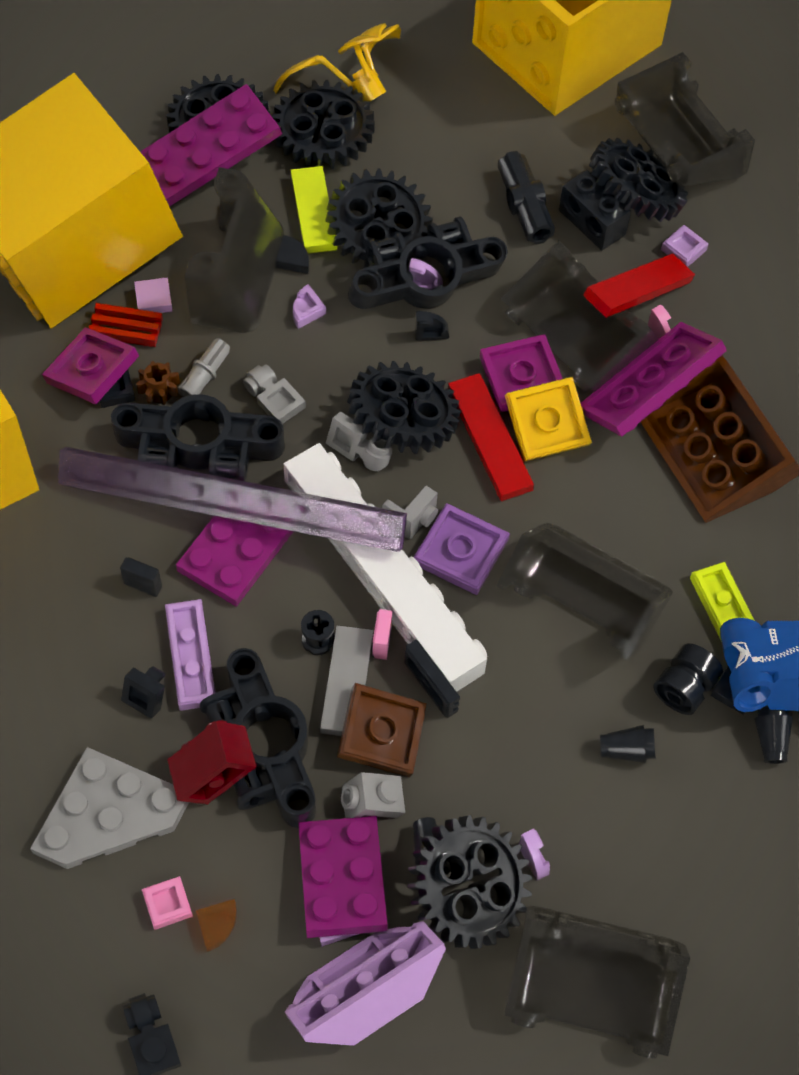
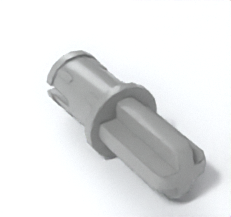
(204, 368)

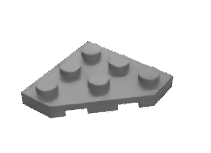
(106, 811)

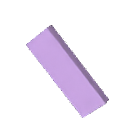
(189, 653)

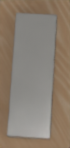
(347, 667)

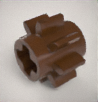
(158, 382)

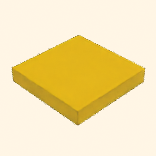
(548, 419)

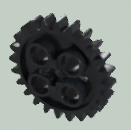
(201, 97)
(341, 134)
(637, 180)
(364, 197)
(403, 407)
(481, 918)

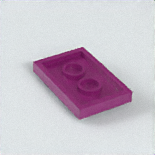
(231, 556)
(342, 877)

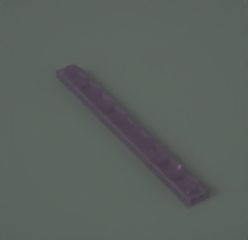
(233, 499)

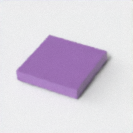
(461, 548)

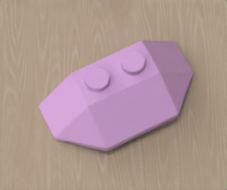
(366, 985)

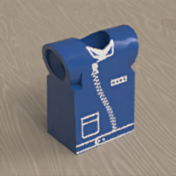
(762, 663)

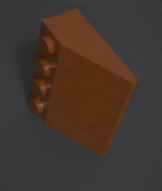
(720, 443)

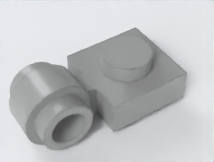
(275, 399)
(349, 441)

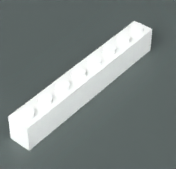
(393, 577)

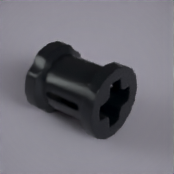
(325, 625)

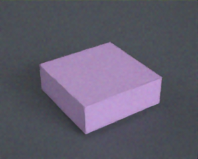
(685, 245)
(153, 295)

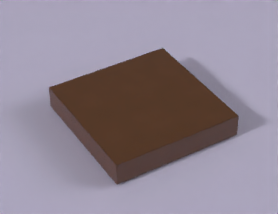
(382, 730)

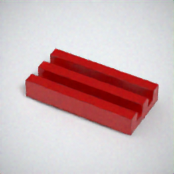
(128, 320)

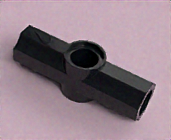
(526, 197)

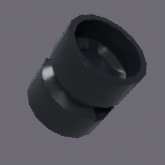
(690, 674)

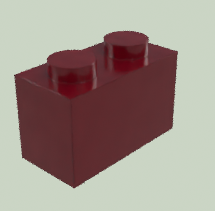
(211, 762)

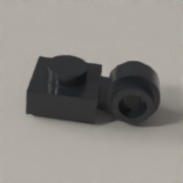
(154, 1047)

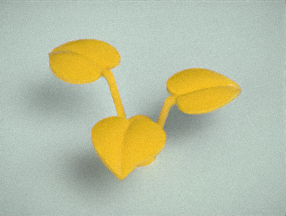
(366, 79)

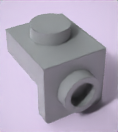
(419, 512)
(373, 796)

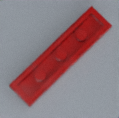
(638, 285)
(491, 438)

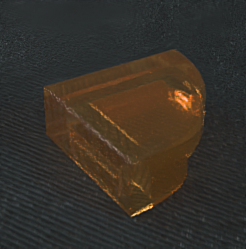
(217, 923)

